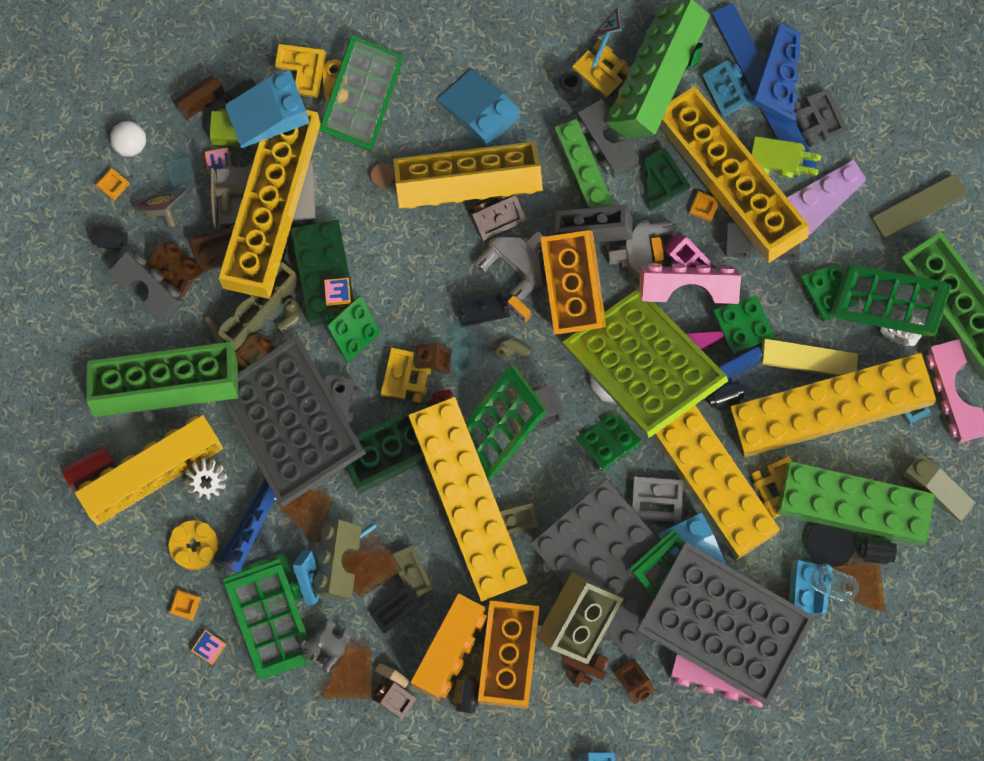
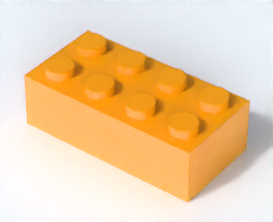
(573, 282)
(449, 647)
(508, 654)

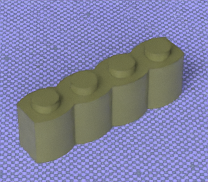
(253, 312)

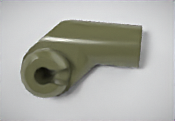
(292, 315)
(511, 347)

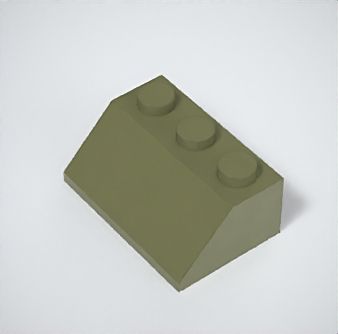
(579, 618)

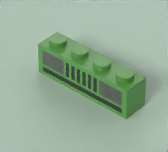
(582, 165)

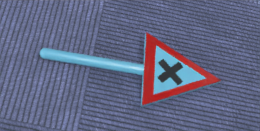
(611, 25)

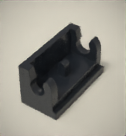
(483, 307)

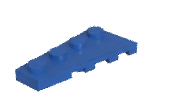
(778, 76)
(247, 530)

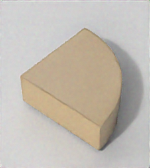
(392, 675)

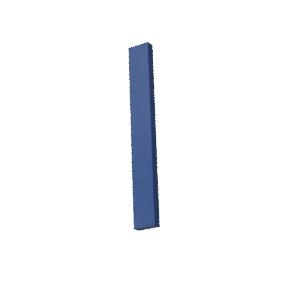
(751, 65)

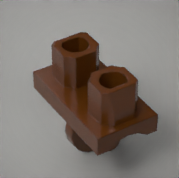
(595, 669)

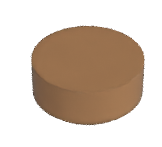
(382, 176)

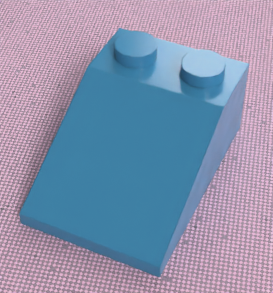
(480, 108)
(267, 110)
(697, 533)

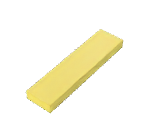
(808, 358)

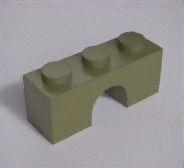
(331, 578)

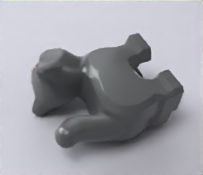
(325, 640)

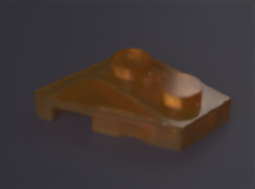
(309, 513)
(370, 568)
(869, 583)
(352, 676)

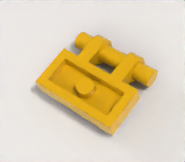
(602, 78)
(398, 375)
(776, 474)

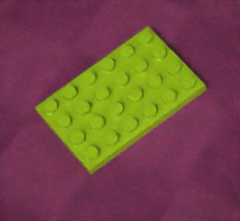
(646, 363)

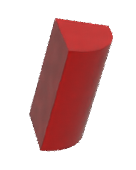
(88, 467)

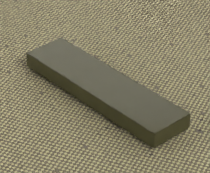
(919, 206)

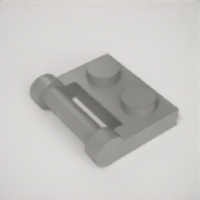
(658, 492)

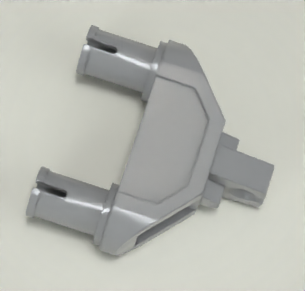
(638, 249)
(521, 256)

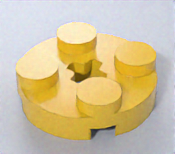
(182, 536)

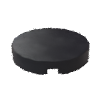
(830, 545)

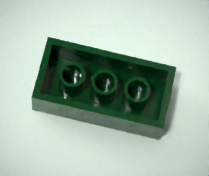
(320, 258)
(389, 451)

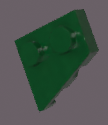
(663, 178)

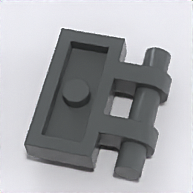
(826, 116)

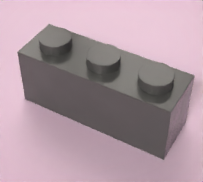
(607, 223)

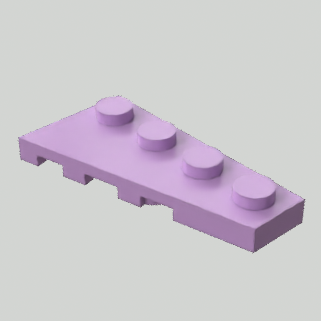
(825, 195)

